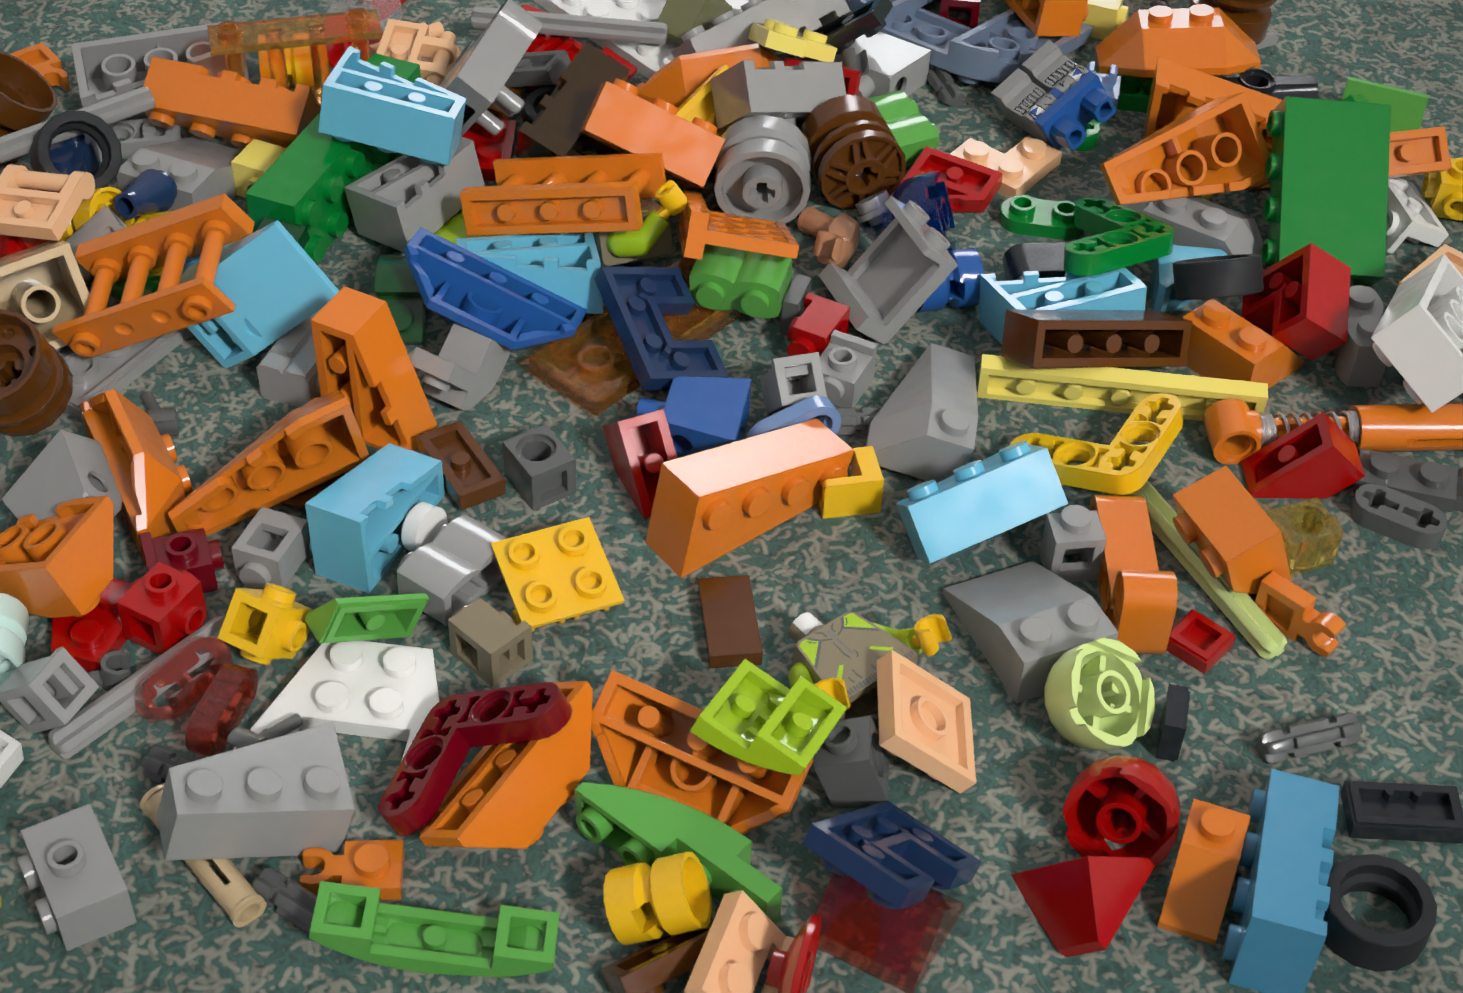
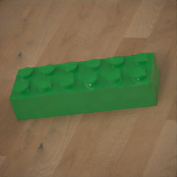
(311, 175)

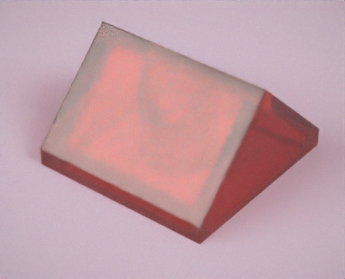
(881, 940)

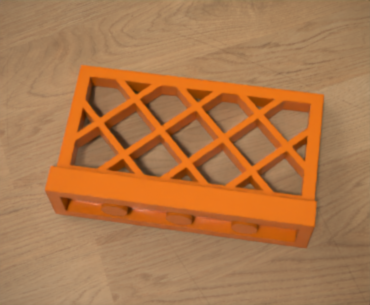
(1409, 154)
(703, 226)

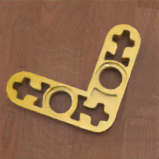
(1107, 464)

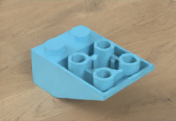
(272, 292)

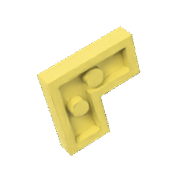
(785, 39)

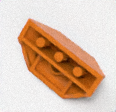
(1189, 36)
(688, 72)
(139, 463)
(652, 750)
(516, 786)

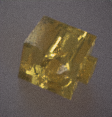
(1308, 534)

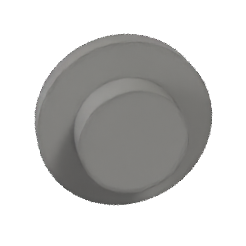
(872, 208)

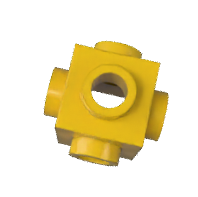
(1445, 191)
(265, 623)

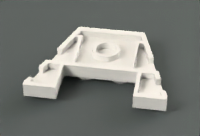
(362, 689)

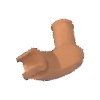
(835, 236)

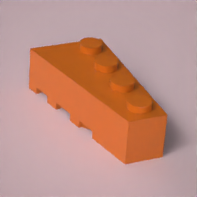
(1183, 89)
(227, 104)
(740, 491)

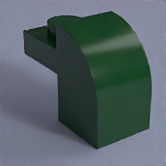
(399, 289)

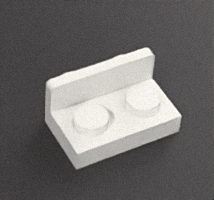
(1410, 217)

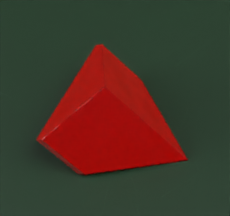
(1083, 899)

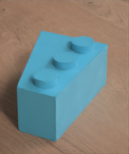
(390, 112)
(553, 260)
(1105, 291)
(981, 501)
(361, 514)

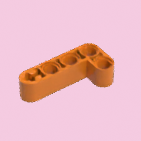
(1136, 593)

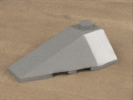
(929, 418)

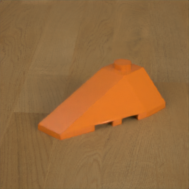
(288, 459)
(62, 560)

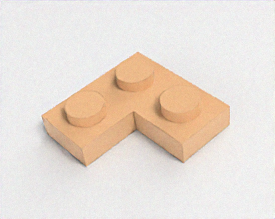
(1020, 166)

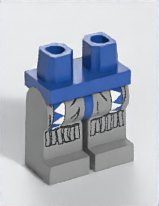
(1054, 98)

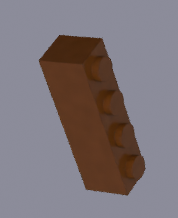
(1095, 338)

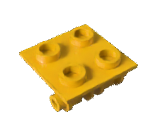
(557, 573)

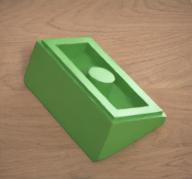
(1406, 105)
(366, 617)

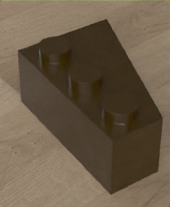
(562, 114)

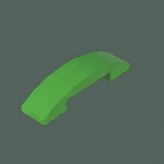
(433, 940)

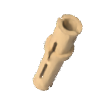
(237, 897)

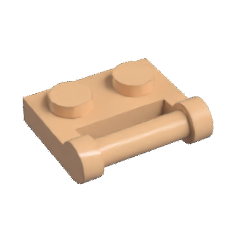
(40, 212)
(736, 948)

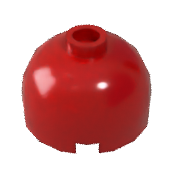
(1124, 803)

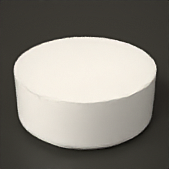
(421, 525)

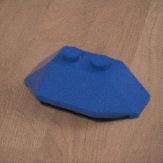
(486, 296)

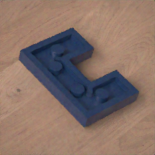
(637, 305)
(890, 854)

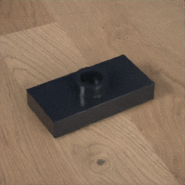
(1402, 811)

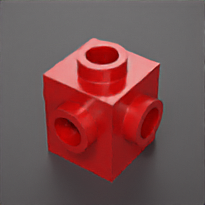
(162, 608)

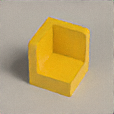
(854, 494)

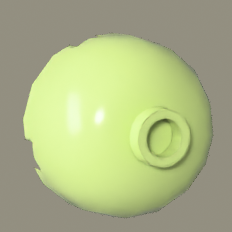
(1099, 696)

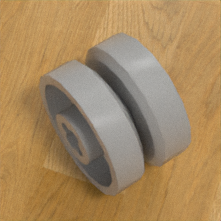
(763, 169)

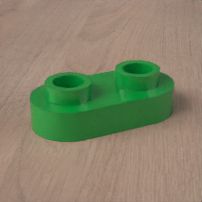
(1039, 217)

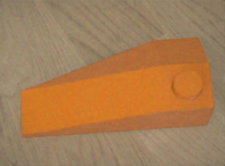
(1195, 155)

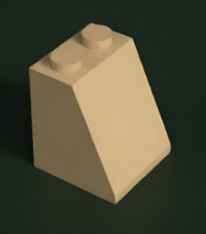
(44, 286)

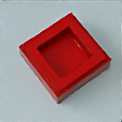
(1199, 641)

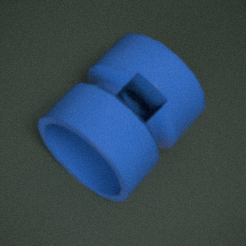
(961, 286)

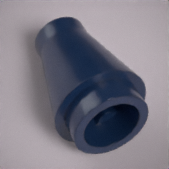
(148, 194)

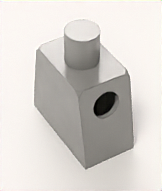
(892, 65)
(63, 471)

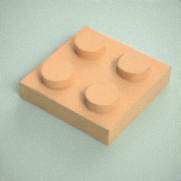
(925, 722)

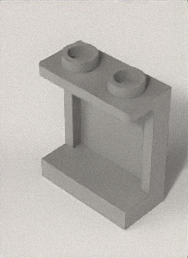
(893, 273)

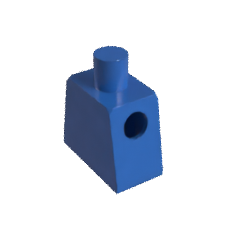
(703, 412)

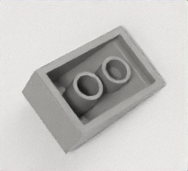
(196, 165)
(1027, 622)

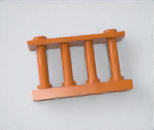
(563, 194)
(145, 247)

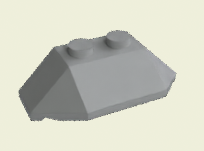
(1205, 224)

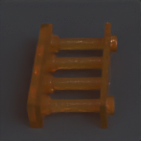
(275, 35)

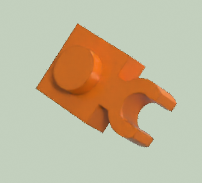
(46, 63)
(1294, 614)
(363, 864)

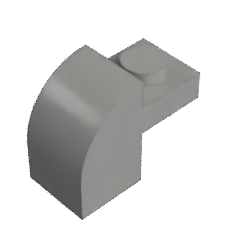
(463, 369)

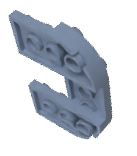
(975, 54)

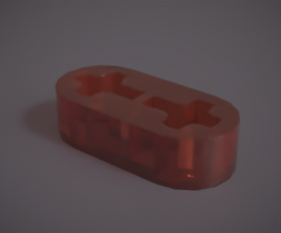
(176, 669)
(221, 709)

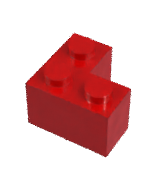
(1303, 302)

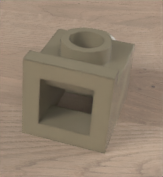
(489, 641)

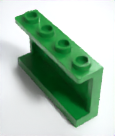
(1329, 183)

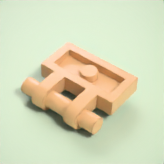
(412, 41)

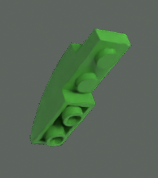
(653, 827)

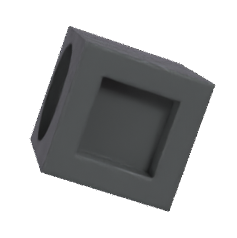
(539, 467)
(853, 764)

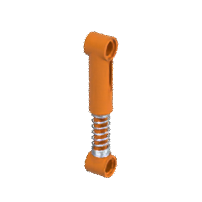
(1240, 432)

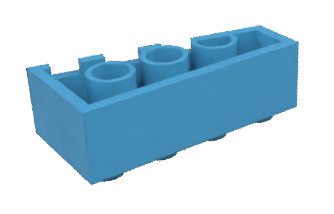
(1285, 885)

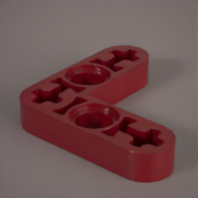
(449, 733)

